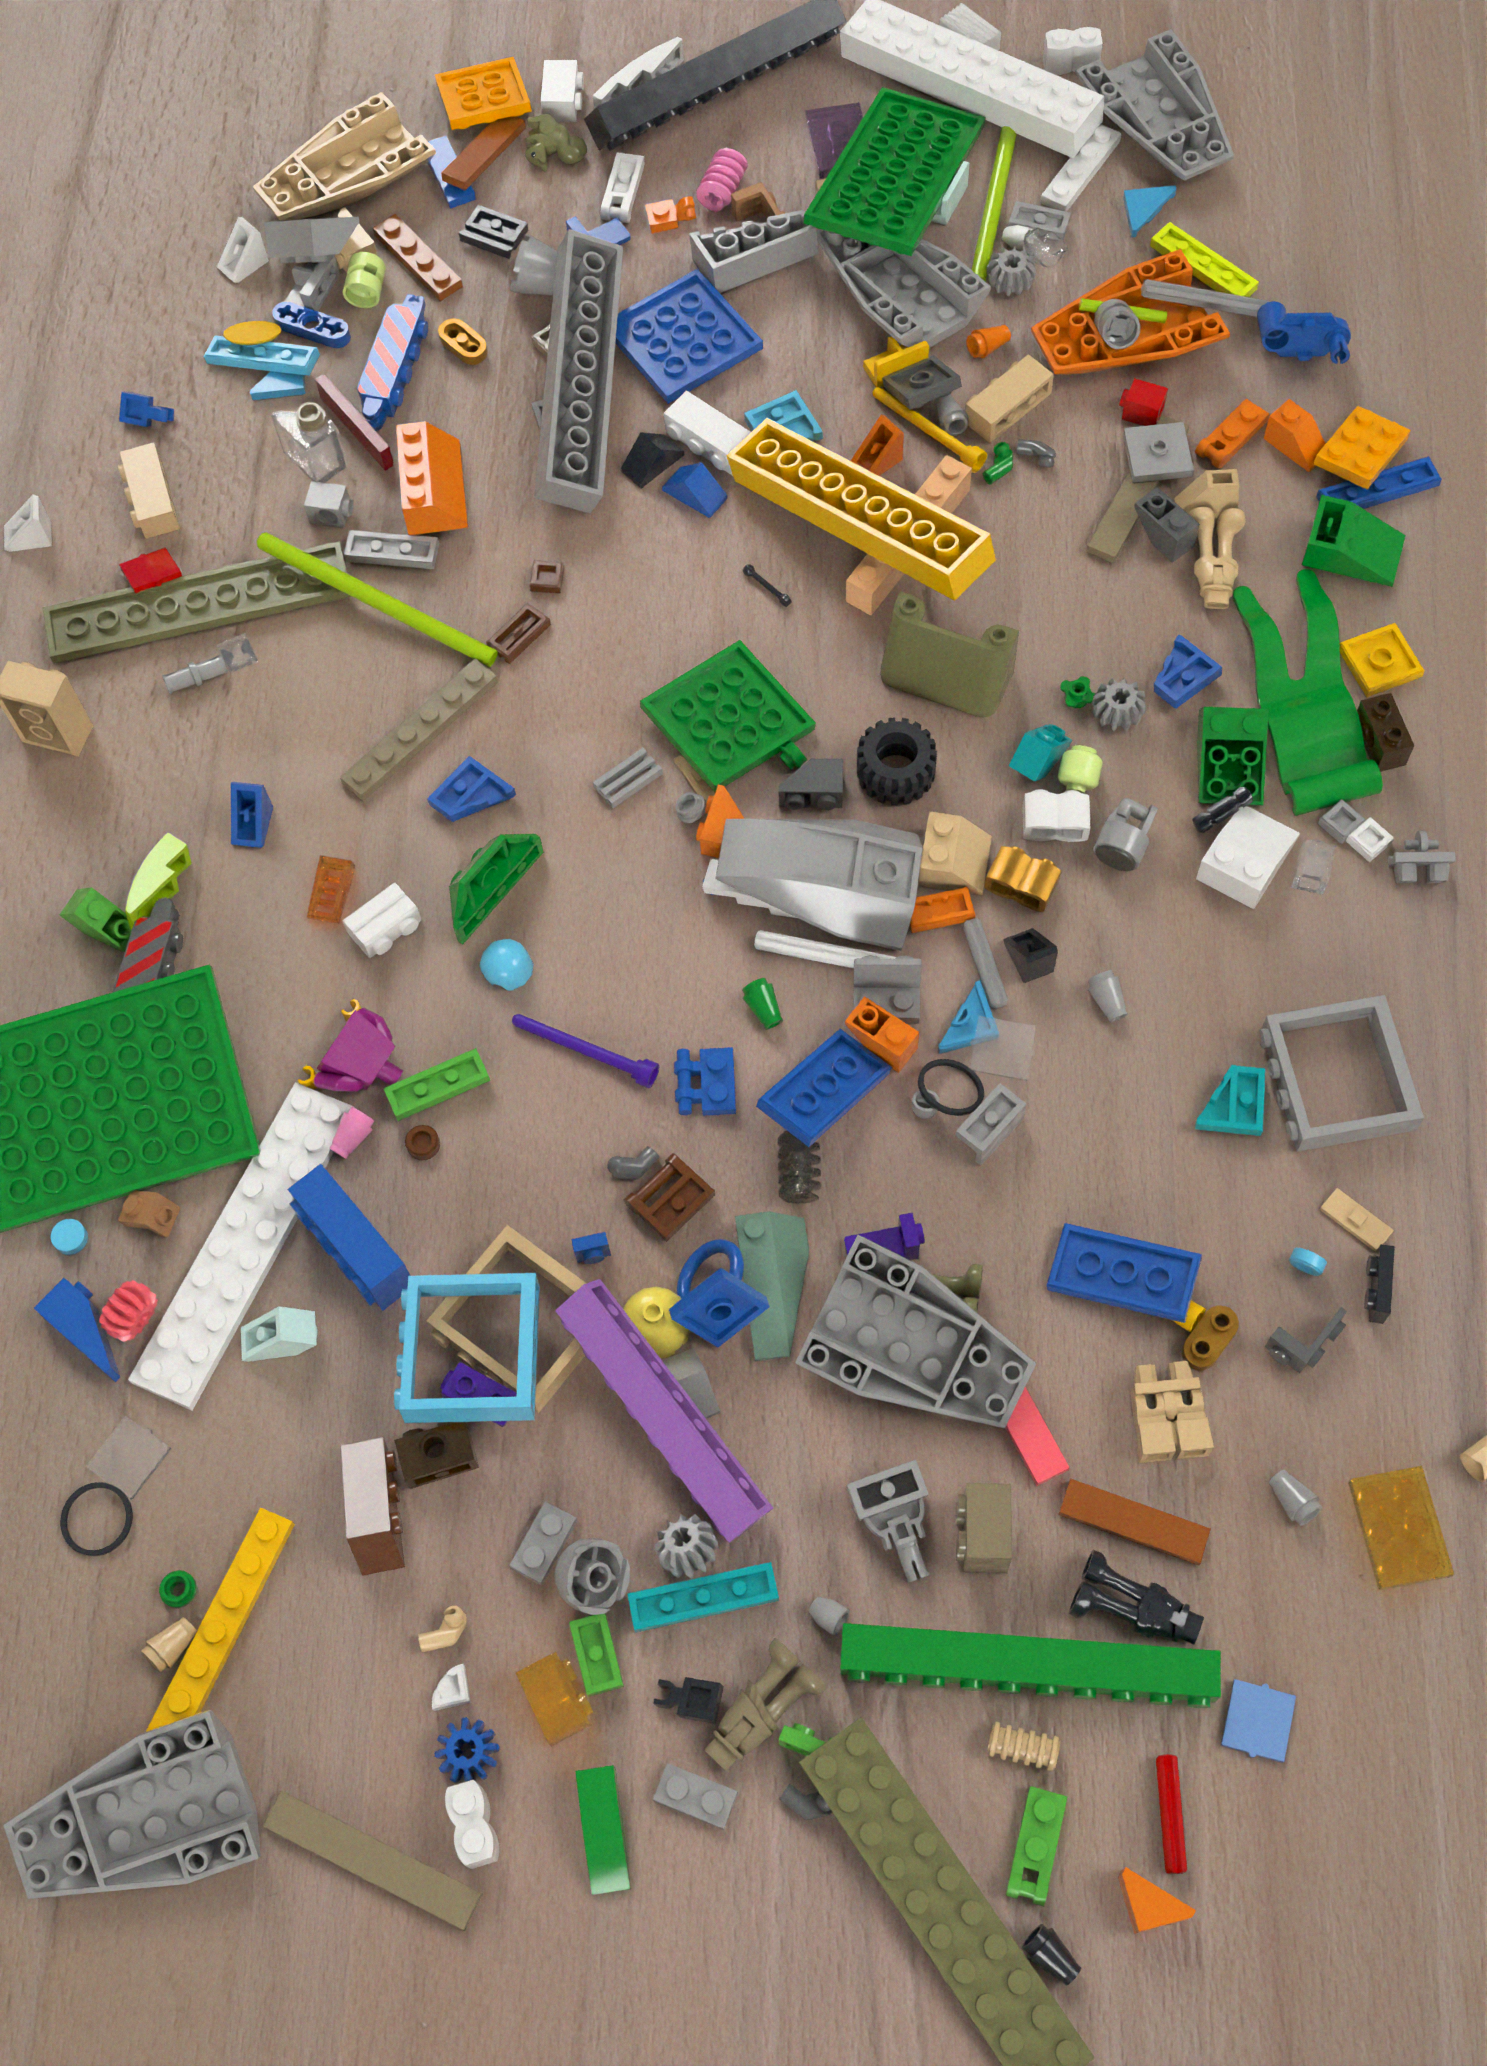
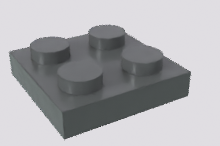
(922, 382)

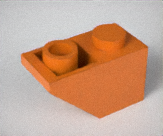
(711, 832)
(883, 1033)

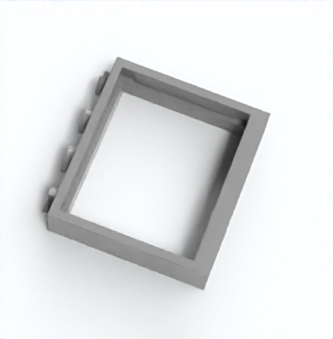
(1392, 1058)

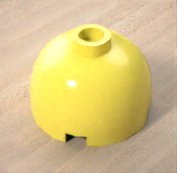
(652, 1317)

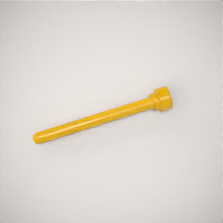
(970, 455)

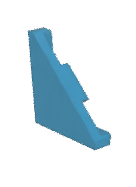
(1145, 204)
(278, 385)
(964, 1024)

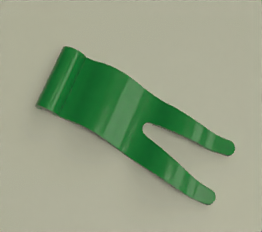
(1314, 717)

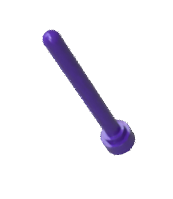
(643, 1071)

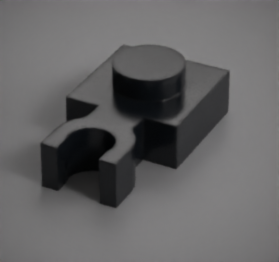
(695, 1701)

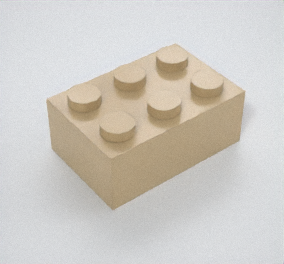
(44, 708)

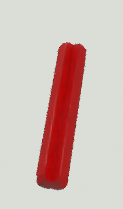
(1171, 1814)

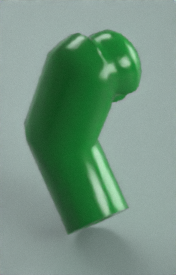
(1002, 463)

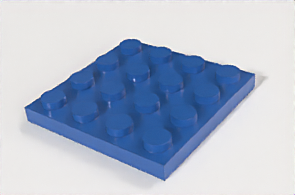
(684, 335)

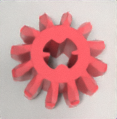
(128, 1310)

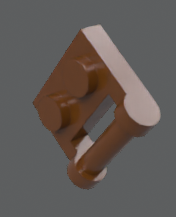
(676, 1204)

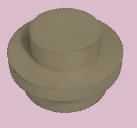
(310, 417)

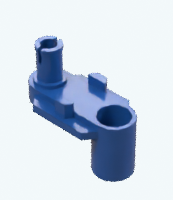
(1303, 333)

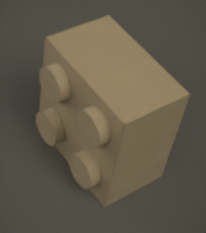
(987, 1528)

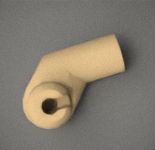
(448, 1632)

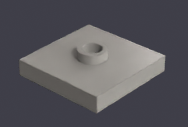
(1158, 452)

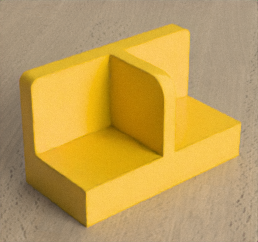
(894, 359)

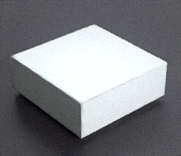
(1369, 839)

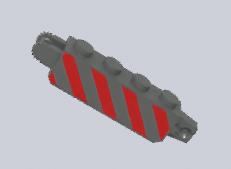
(151, 947)

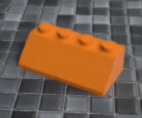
(430, 479)

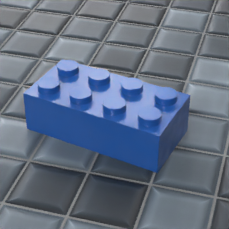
(349, 1238)

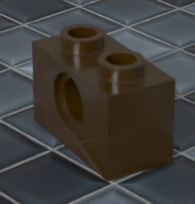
(1384, 732)
(456, 1458)

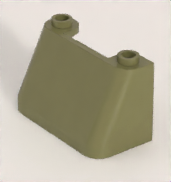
(946, 664)

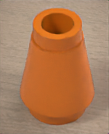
(987, 340)

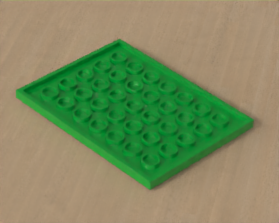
(118, 1097)

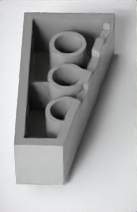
(752, 250)

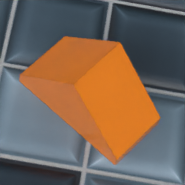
(881, 447)
(1150, 1905)

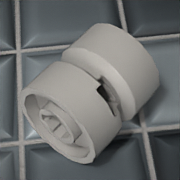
(1117, 323)

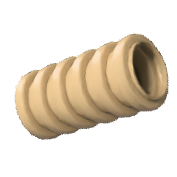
(1024, 1746)

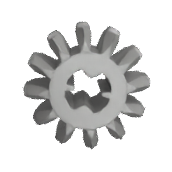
(1011, 271)
(1119, 704)
(686, 1546)

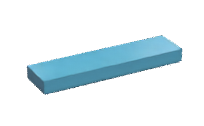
(264, 356)

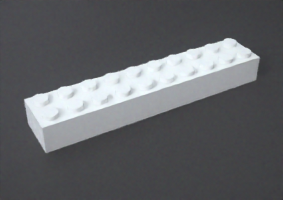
(972, 76)

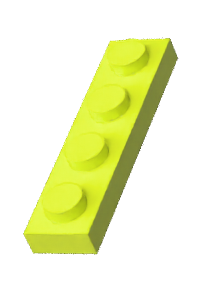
(1206, 263)

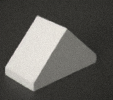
(243, 252)
(28, 527)

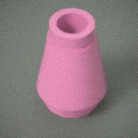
(351, 1132)

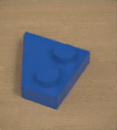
(469, 791)

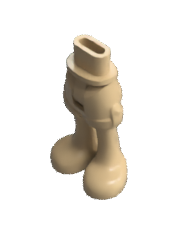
(1217, 574)

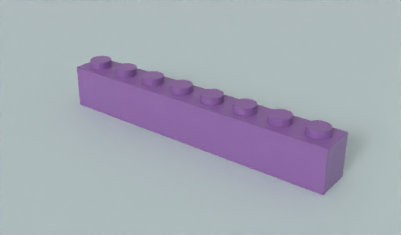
(663, 1410)

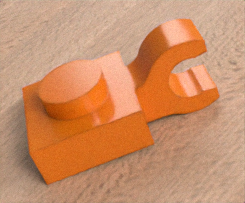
(665, 215)

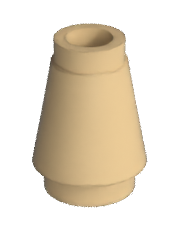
(169, 1644)

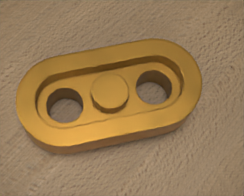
(467, 345)
(1211, 1336)

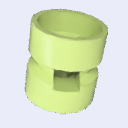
(364, 280)

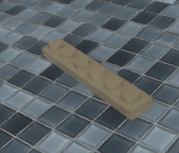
(418, 730)

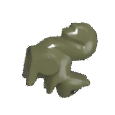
(551, 138)

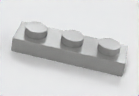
(391, 549)

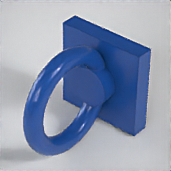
(722, 1301)

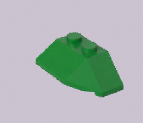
(489, 879)

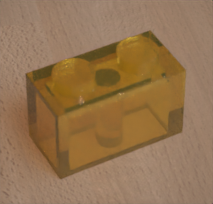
(555, 1698)

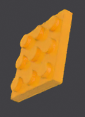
(483, 93)

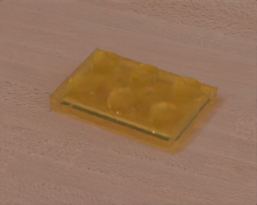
(1400, 1528)

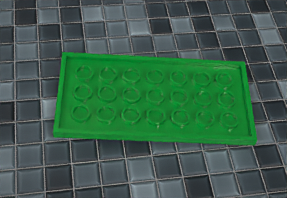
(894, 171)

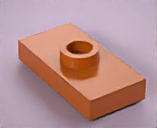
(942, 910)

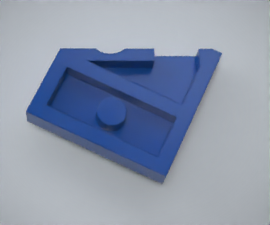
(1185, 673)

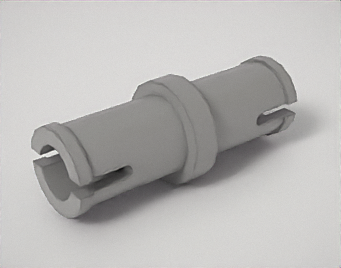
(195, 674)

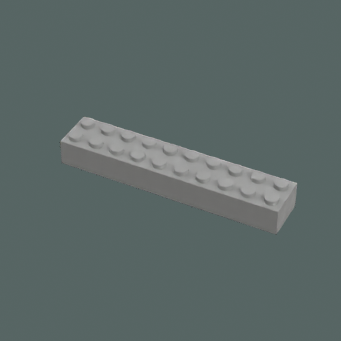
(579, 372)

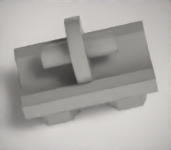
(1436, 862)

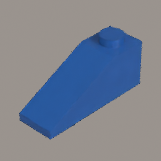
(78, 1321)

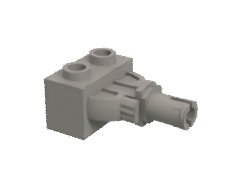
(891, 1506)

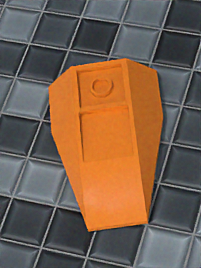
(1076, 346)

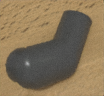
(1037, 448)
(632, 1167)
(807, 1806)

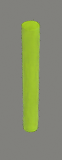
(1141, 313)

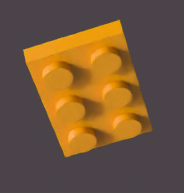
(1362, 447)

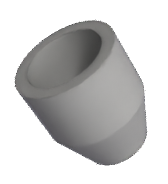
(829, 1614)

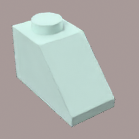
(279, 1334)

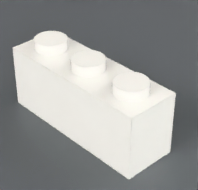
(703, 429)

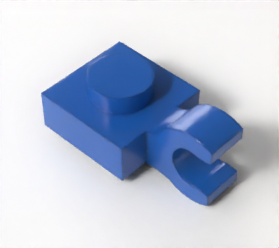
(139, 410)

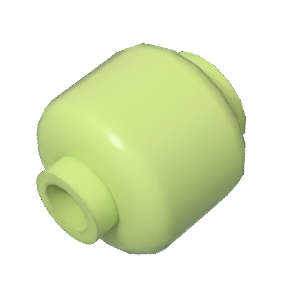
(1080, 769)

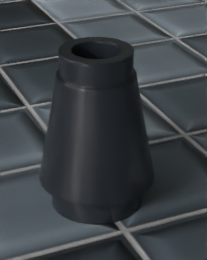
(1050, 1954)

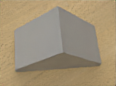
(693, 1379)

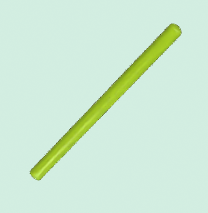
(994, 202)
(377, 599)

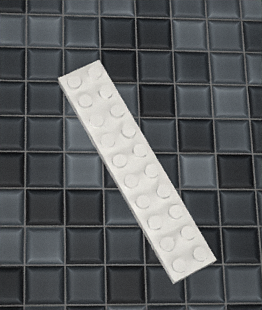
(238, 1251)

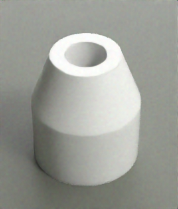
(1014, 236)

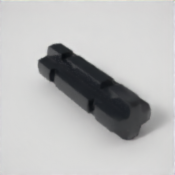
(1222, 809)

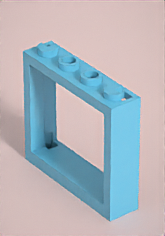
(469, 1409)

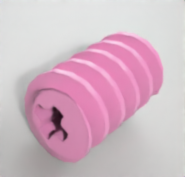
(721, 179)

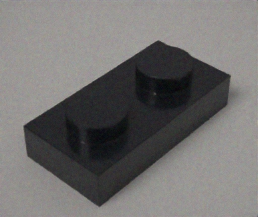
(1379, 1297)

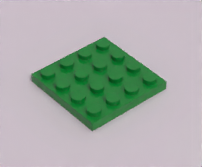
(727, 715)

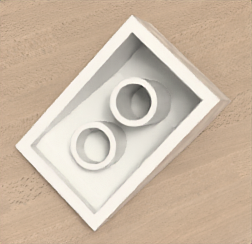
(1246, 856)

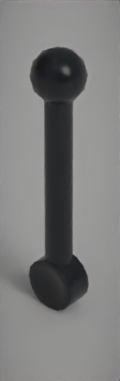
(784, 599)

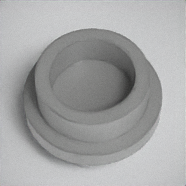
(690, 807)

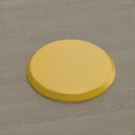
(252, 332)

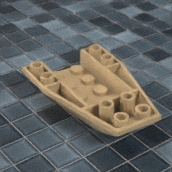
(344, 162)

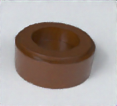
(422, 1142)

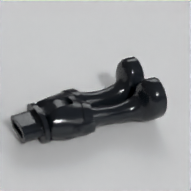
(1156, 1609)

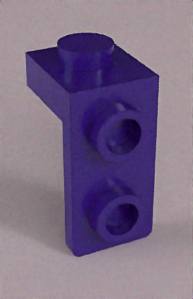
(902, 1239)
(469, 1383)

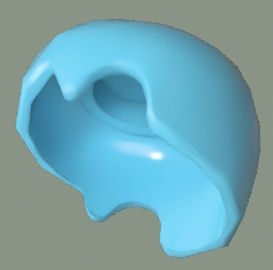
(506, 964)

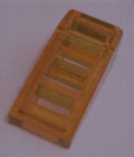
(334, 864)

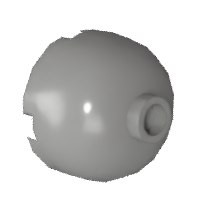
(592, 1575)

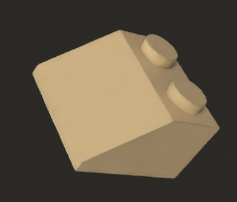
(954, 854)

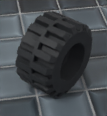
(896, 739)

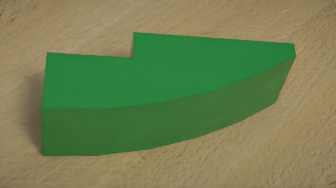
(603, 1829)

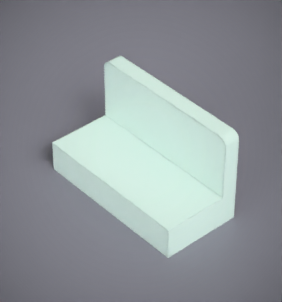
(953, 195)

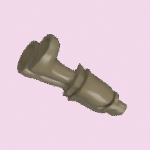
(749, 1719)

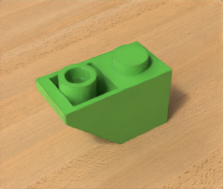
(98, 918)

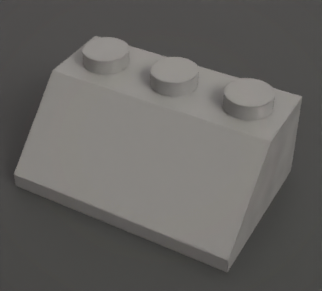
(308, 238)

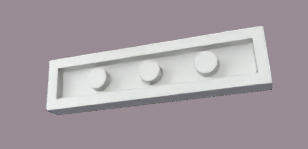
(1080, 170)

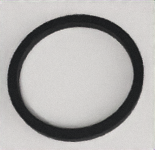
(952, 1063)
(64, 1515)

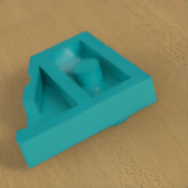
(1236, 1103)

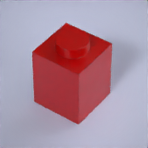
(1143, 402)

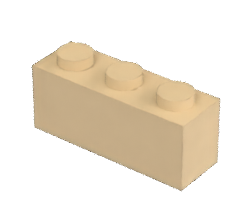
(1009, 398)
(148, 491)

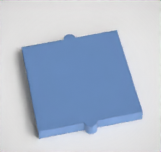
(1258, 1720)

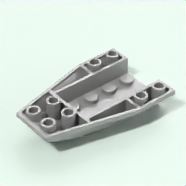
(1163, 106)
(907, 295)
(829, 873)
(912, 1341)
(142, 1816)

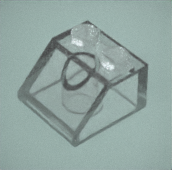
(315, 452)

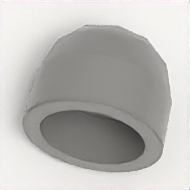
(921, 1107)

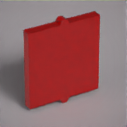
(150, 570)

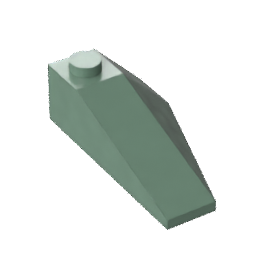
(775, 1265)

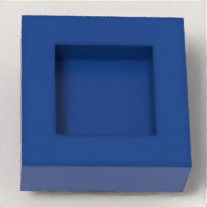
(591, 1248)

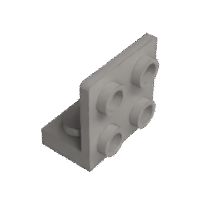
(890, 984)

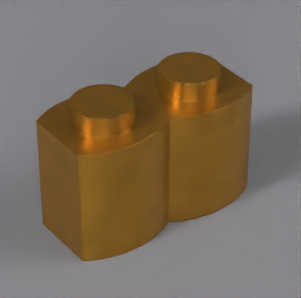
(1022, 878)

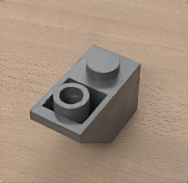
(1167, 524)
(814, 786)

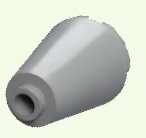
(534, 268)

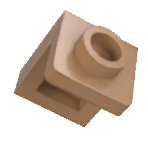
(150, 1212)

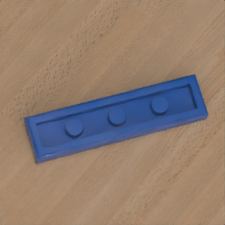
(1389, 485)

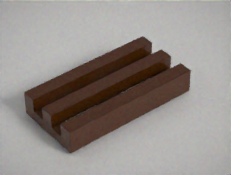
(522, 636)

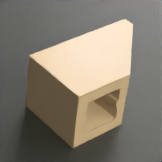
(1213, 490)

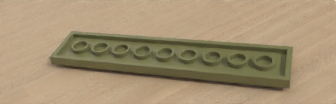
(187, 605)
(942, 1903)

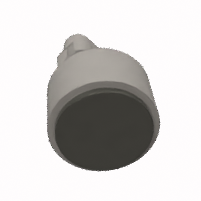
(1121, 843)

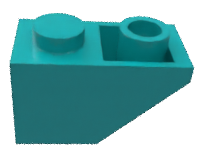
(1040, 751)

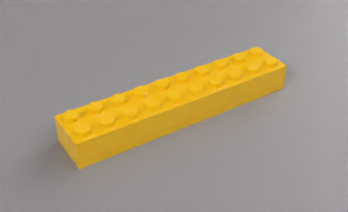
(862, 508)

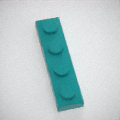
(703, 1597)

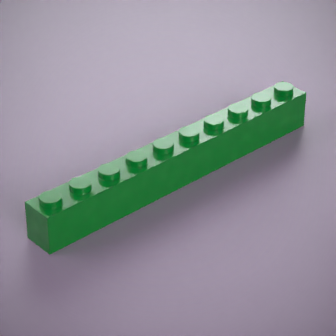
(1031, 1664)

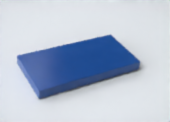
(823, 1087)
(1124, 1272)

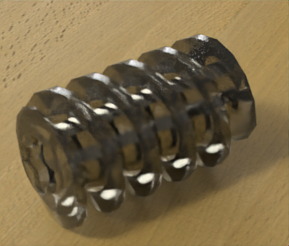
(796, 1170)

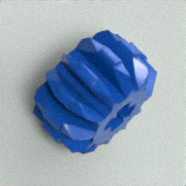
(471, 1736)

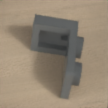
(1290, 1351)

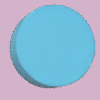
(69, 1236)
(1307, 1261)

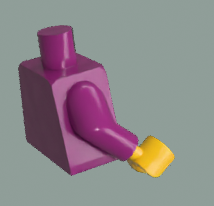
(356, 1055)

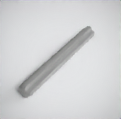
(1201, 298)

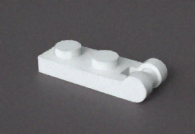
(622, 187)

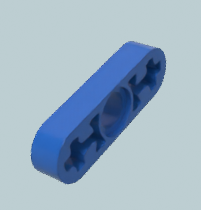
(318, 334)

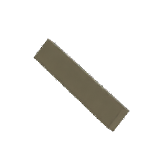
(1121, 515)
(373, 1860)

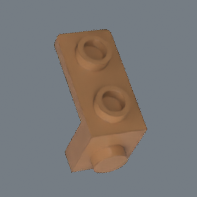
(753, 201)

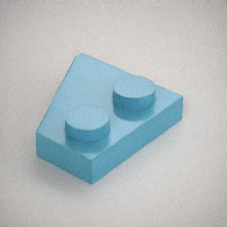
(789, 412)

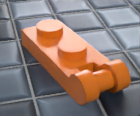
(1232, 433)

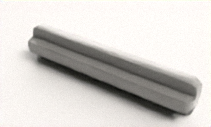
(985, 963)

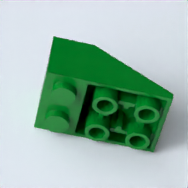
(1353, 543)
(1231, 752)

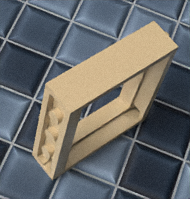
(472, 1355)

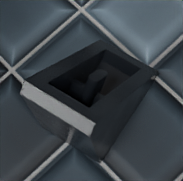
(650, 457)
(1031, 954)

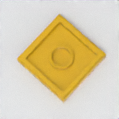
(1381, 660)

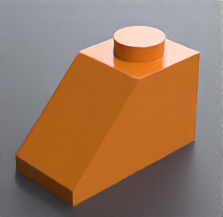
(1295, 434)

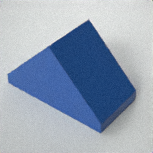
(696, 488)
(249, 814)

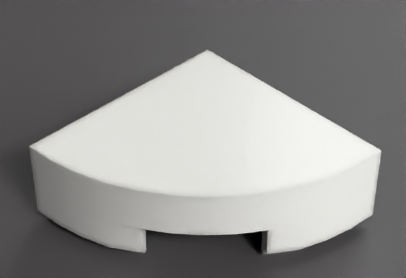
(452, 1689)

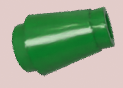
(763, 1002)

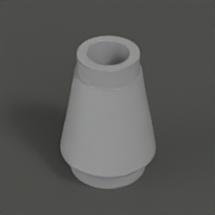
(951, 415)
(1108, 995)
(1295, 1498)

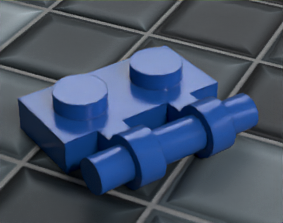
(717, 1081)

